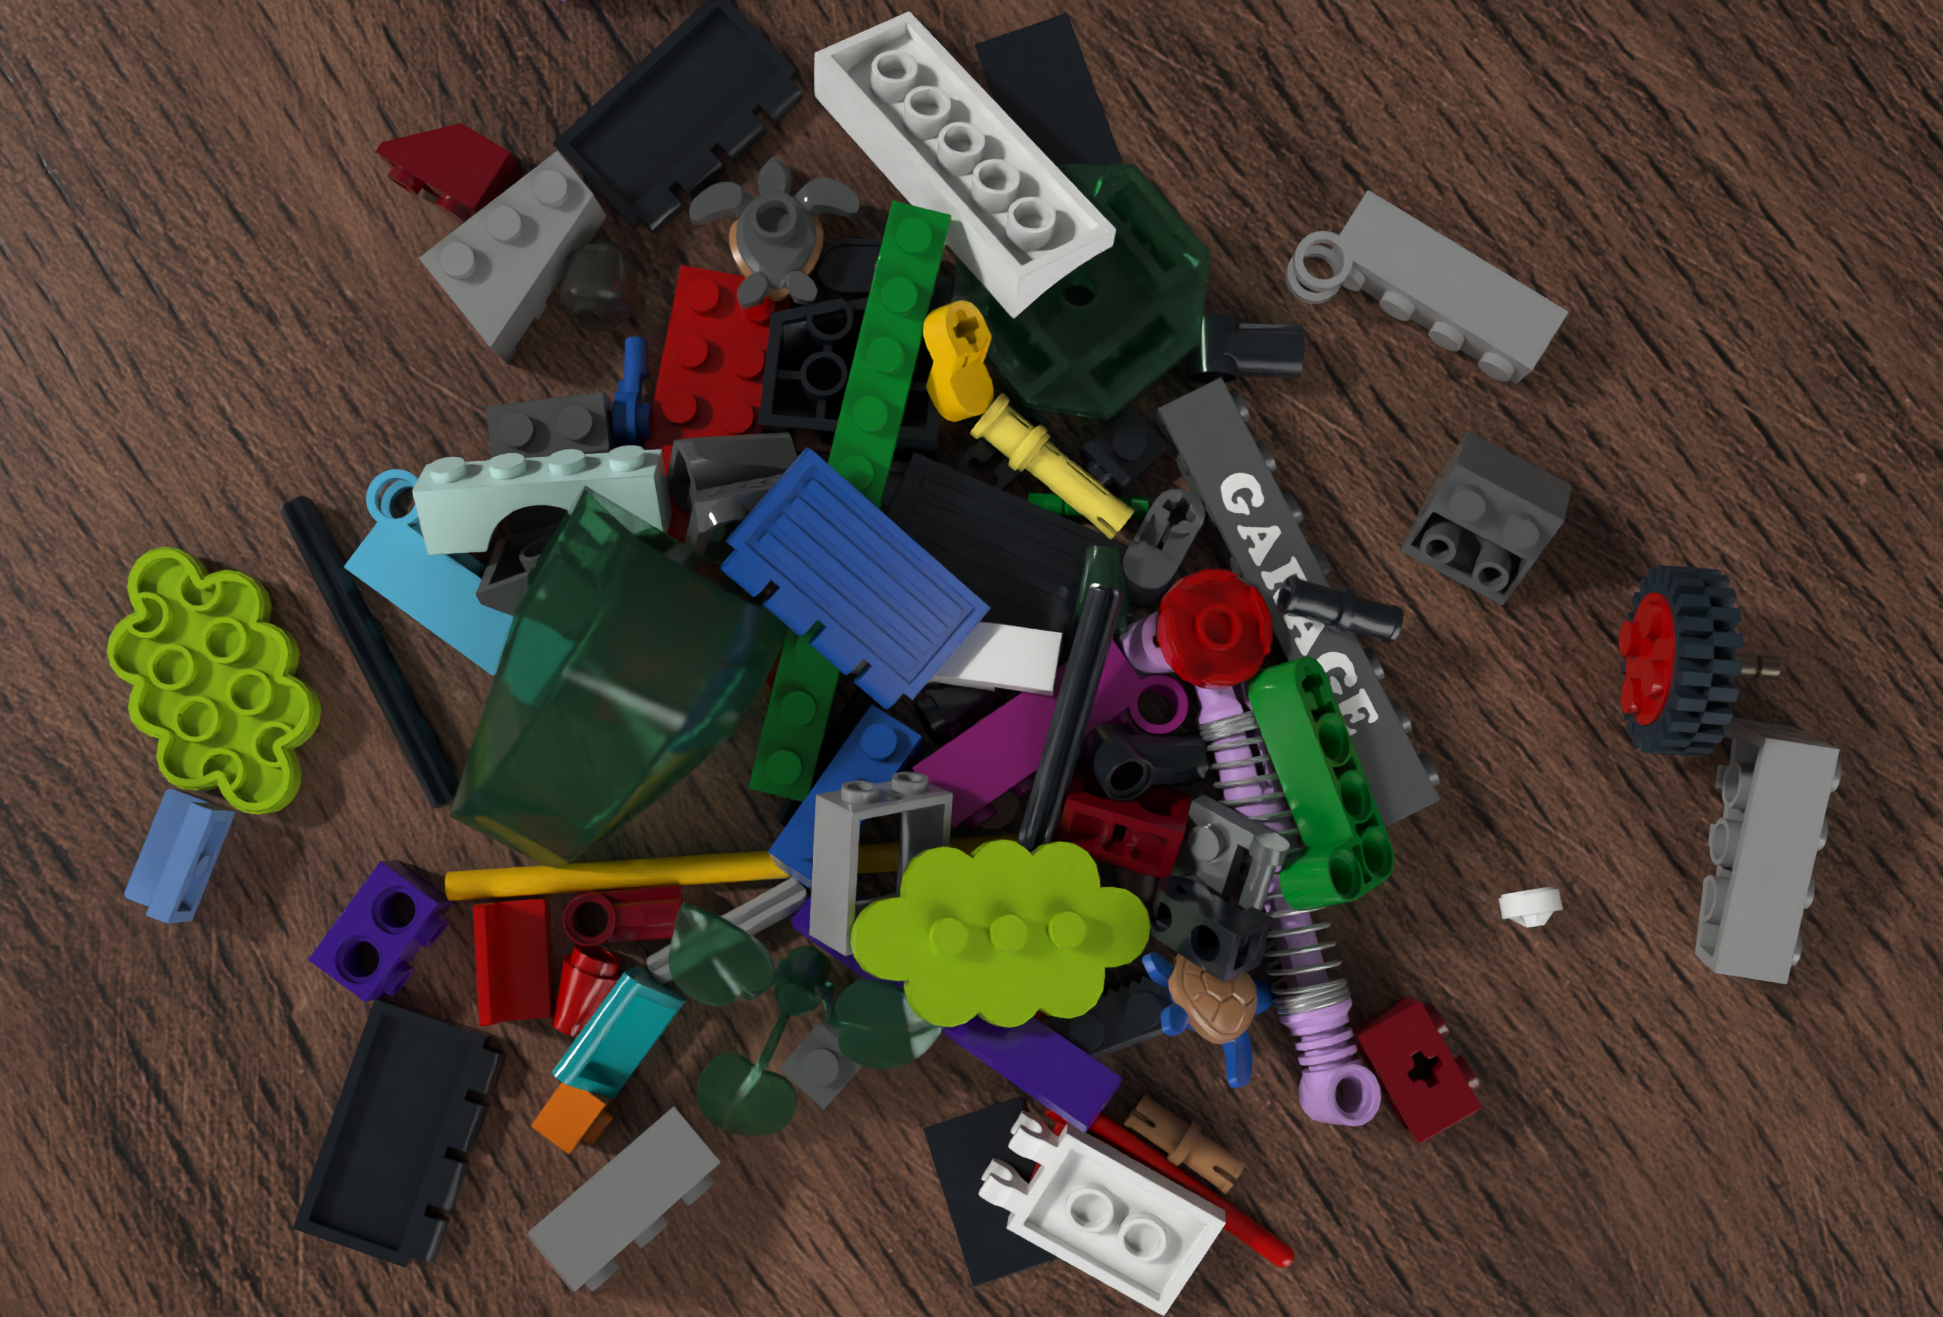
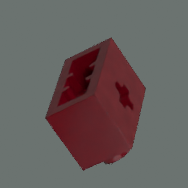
(1425, 1103)

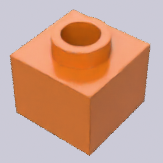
(574, 1118)

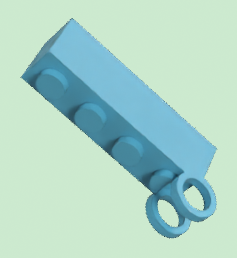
(427, 587)

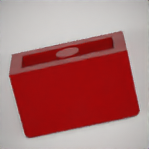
(514, 960)

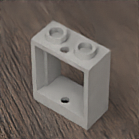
(838, 814)

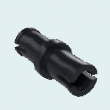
(1340, 609)

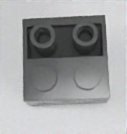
(1487, 518)

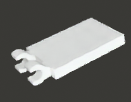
(1103, 1212)

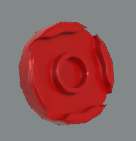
(1214, 629)

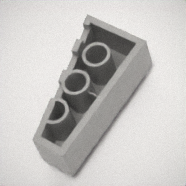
(1765, 849)

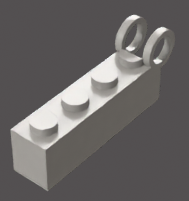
(1434, 284)

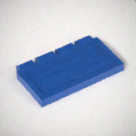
(856, 575)

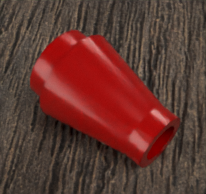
(584, 984)

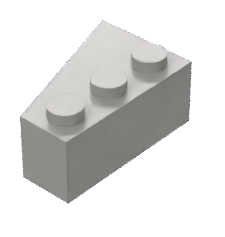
(515, 251)
(625, 1202)

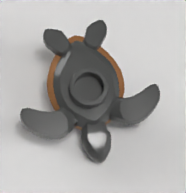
(775, 234)

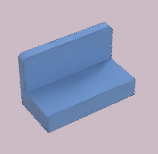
(178, 856)

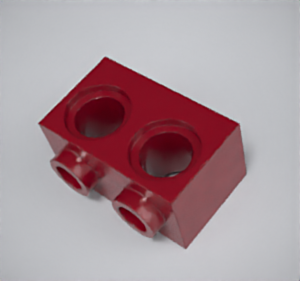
(1129, 834)

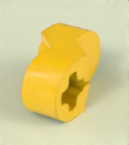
(958, 347)

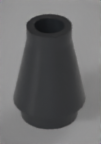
(954, 709)

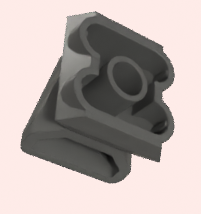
(722, 482)

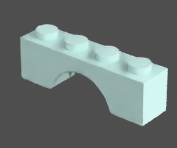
(465, 501)

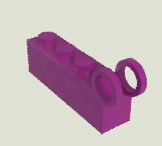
(1008, 744)

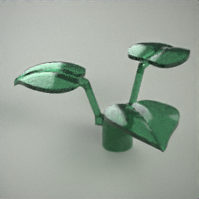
(720, 960)

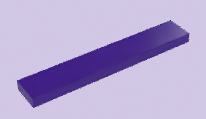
(1026, 1054)

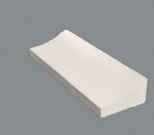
(962, 156)

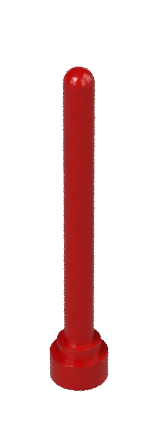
(1236, 1221)

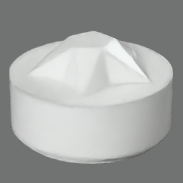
(1530, 906)

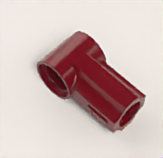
(631, 914)

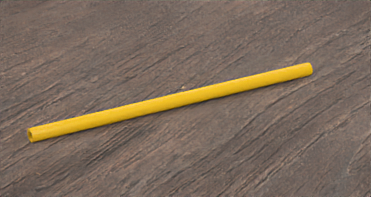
(659, 871)

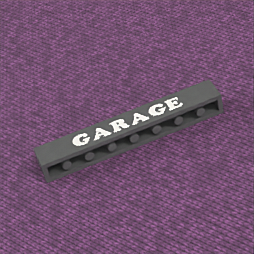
(1264, 546)

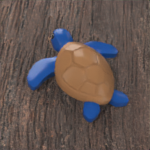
(1212, 1008)

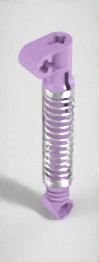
(1312, 1003)

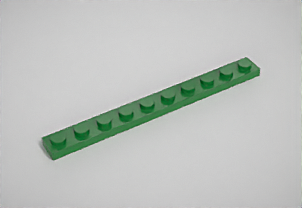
(862, 456)

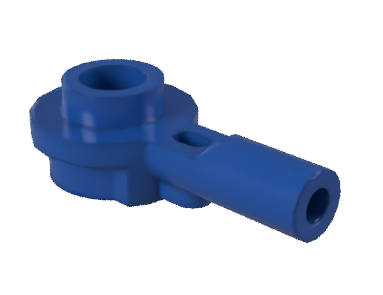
(629, 414)

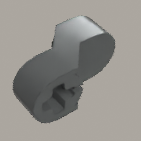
(1175, 524)

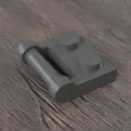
(1215, 848)

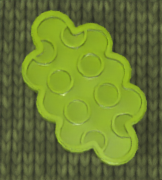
(214, 681)
(1000, 933)

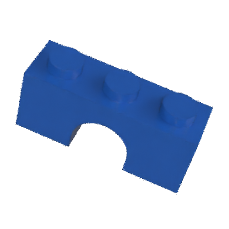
(870, 754)

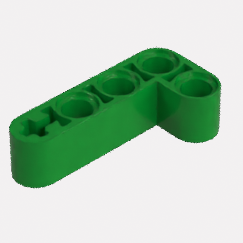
(1324, 786)

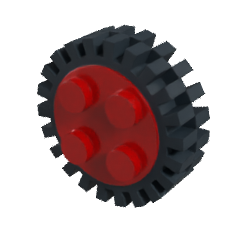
(1684, 661)

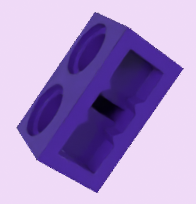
(373, 920)

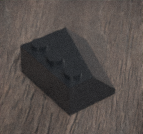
(810, 368)

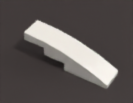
(1002, 659)

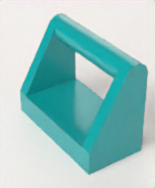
(619, 1034)

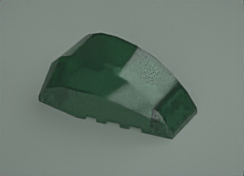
(609, 683)

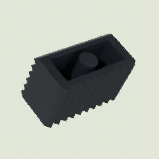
(1119, 1019)

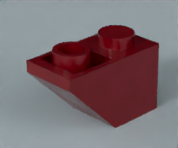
(453, 166)

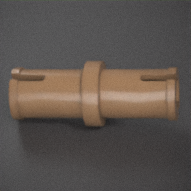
(1185, 1143)

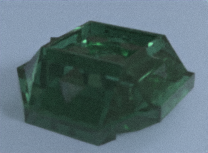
(1142, 311)

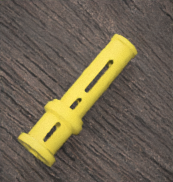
(1031, 450)

